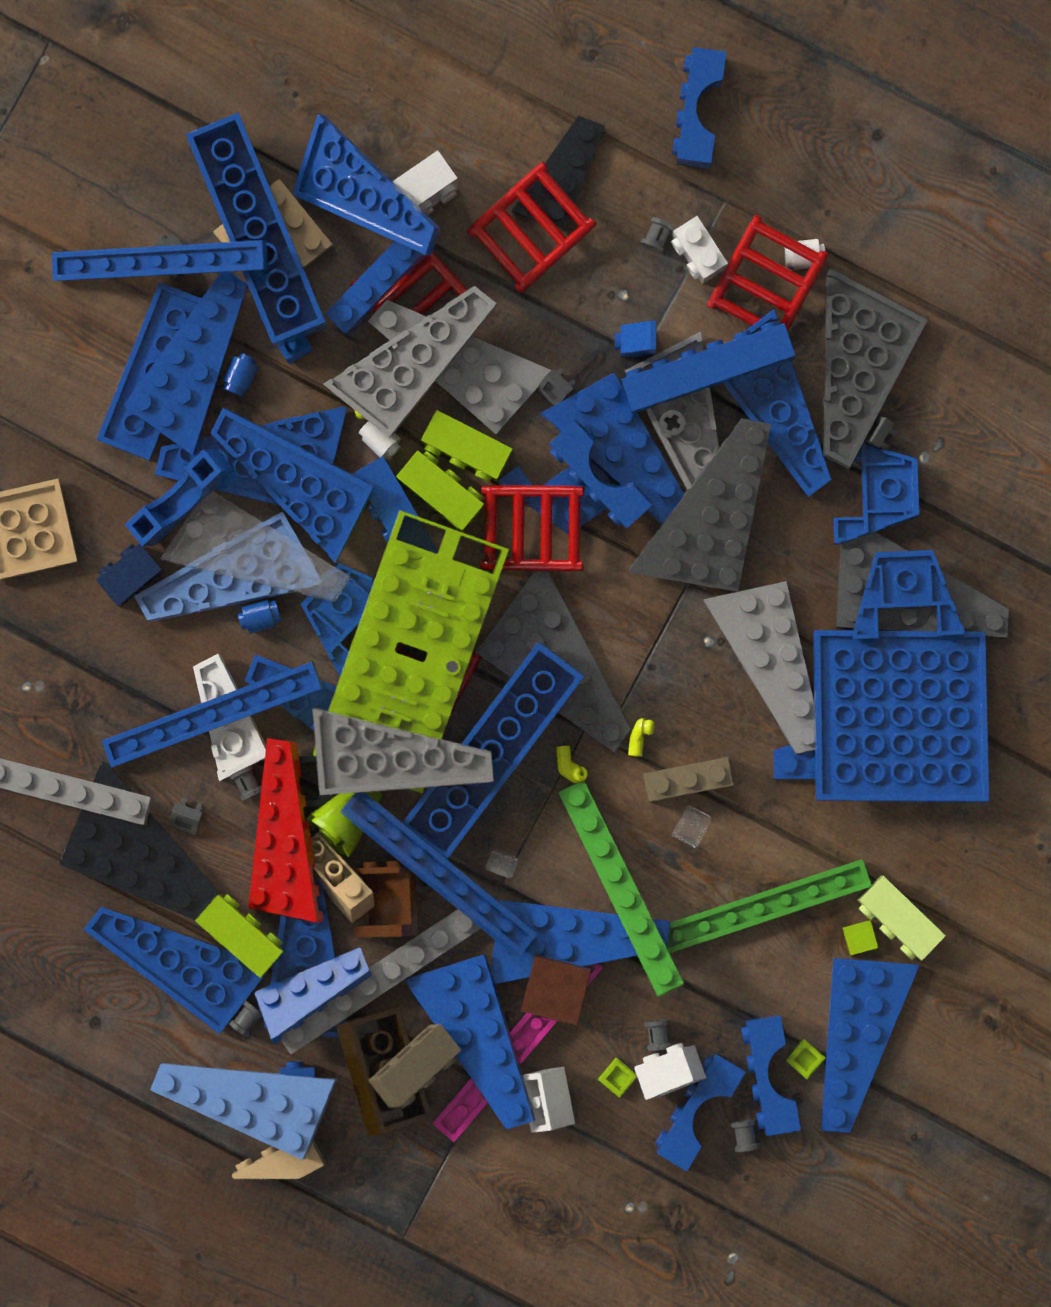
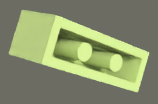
(900, 919)

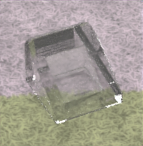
(691, 826)
(502, 863)

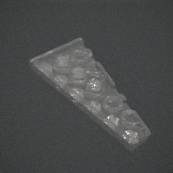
(239, 546)

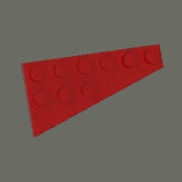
(283, 845)

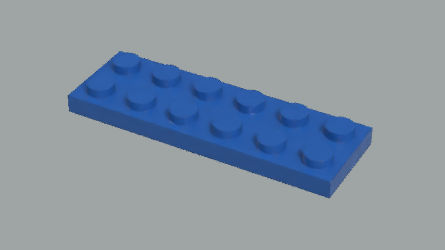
(163, 320)

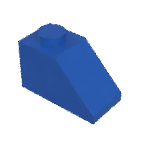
(636, 339)

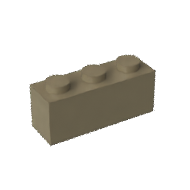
(687, 779)
(415, 1066)

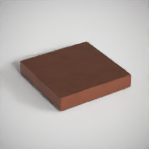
(555, 989)

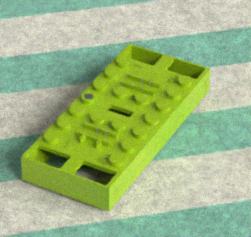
(427, 605)

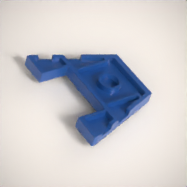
(888, 494)
(560, 510)
(905, 581)
(338, 619)

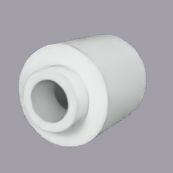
(798, 262)
(379, 442)

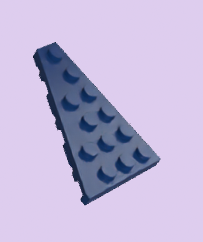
(313, 432)

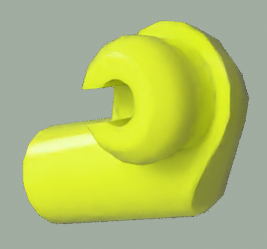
(637, 736)
(567, 767)

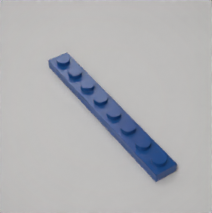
(159, 260)
(212, 714)
(438, 873)

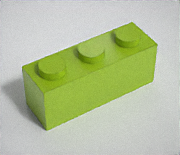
(466, 447)
(441, 490)
(240, 934)

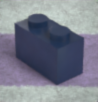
(129, 574)

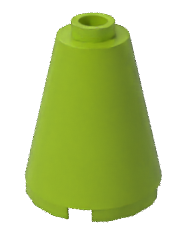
(335, 827)

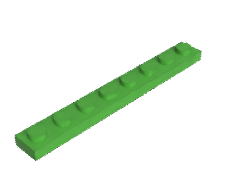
(621, 889)
(767, 905)

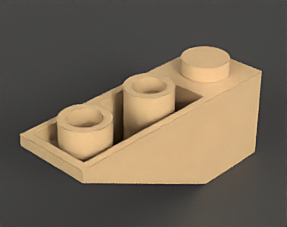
(340, 881)
(279, 1165)

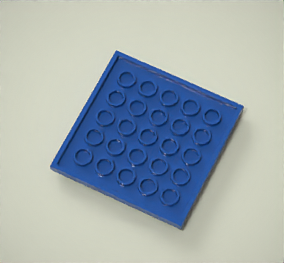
(900, 717)

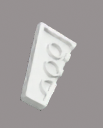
(236, 743)

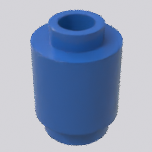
(240, 375)
(259, 616)

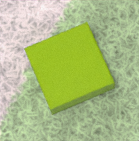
(860, 937)
(805, 1059)
(617, 1077)

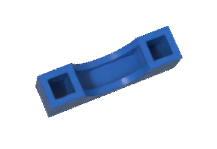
(705, 73)
(368, 290)
(624, 501)
(165, 513)
(777, 1112)
(680, 1143)

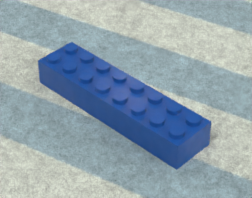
(253, 215)
(506, 730)

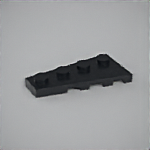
(568, 168)

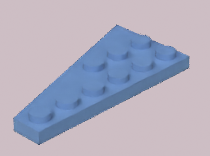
(202, 590)
(261, 1104)

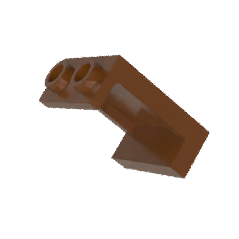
(394, 901)

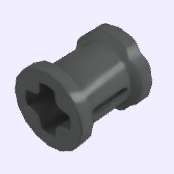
(657, 235)
(668, 416)
(246, 783)
(246, 1019)
(658, 1034)
(745, 1135)

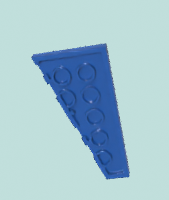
(305, 947)
(191, 971)
(861, 1019)

